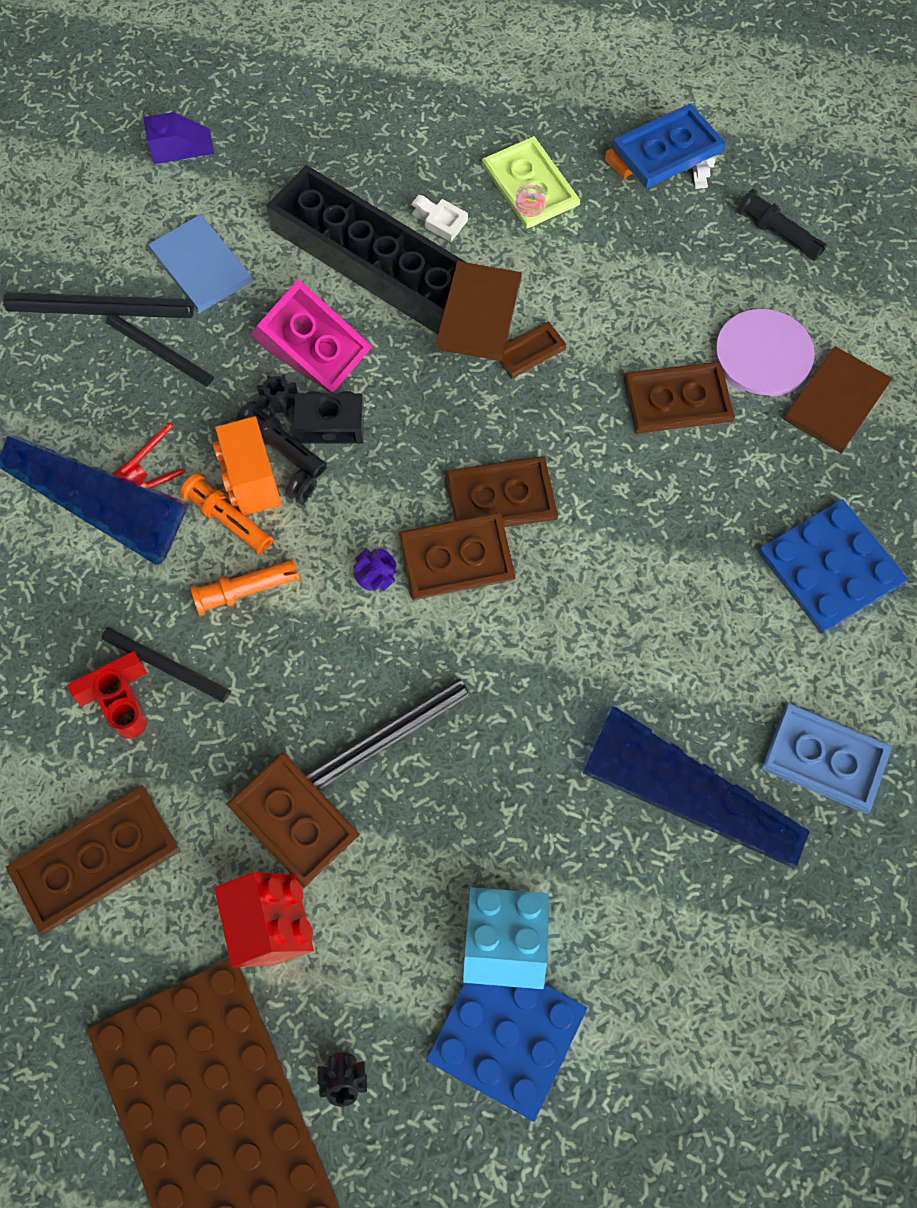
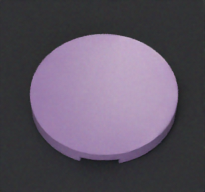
(764, 352)

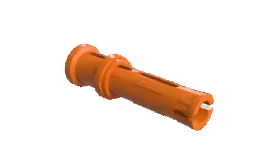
(217, 500)
(228, 590)

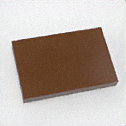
(479, 311)
(678, 397)
(837, 399)
(515, 488)
(456, 556)
(293, 819)

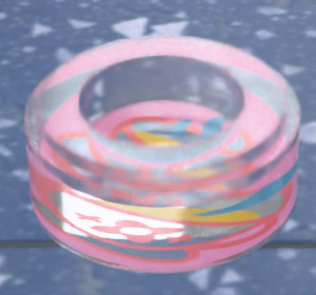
(530, 200)

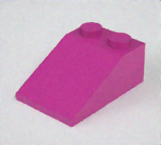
(311, 338)

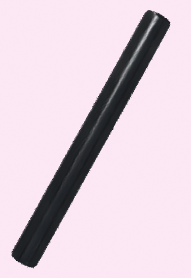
(98, 305)
(387, 734)

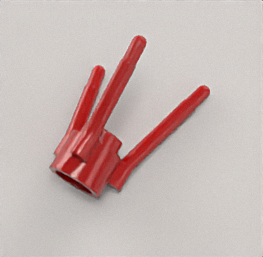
(134, 472)

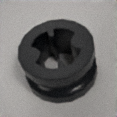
(301, 487)

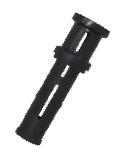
(771, 218)
(278, 438)

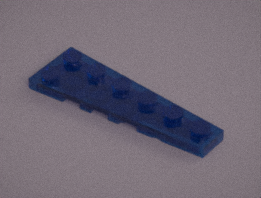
(116, 506)
(665, 777)

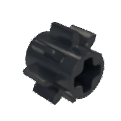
(277, 395)
(342, 1079)

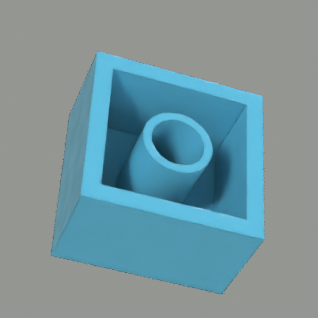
(506, 938)

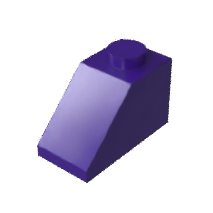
(176, 137)

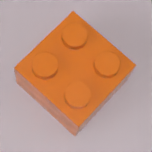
(246, 466)

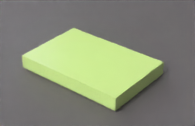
(530, 165)

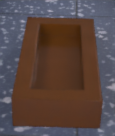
(532, 349)

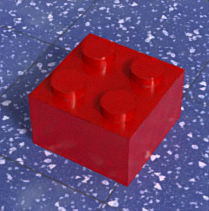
(263, 919)

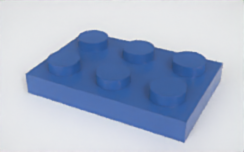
(668, 145)

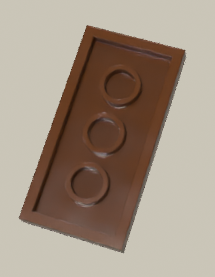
(92, 860)

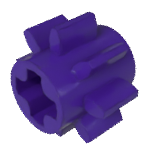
(375, 569)

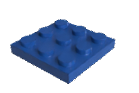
(832, 566)
(508, 1042)

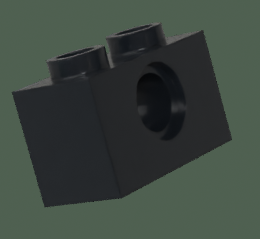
(344, 428)

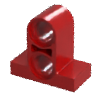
(119, 703)

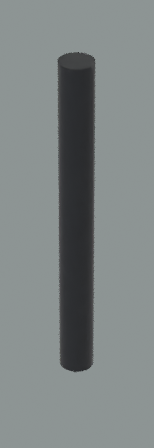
(159, 349)
(166, 665)

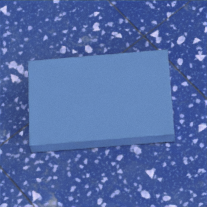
(200, 263)
(827, 758)

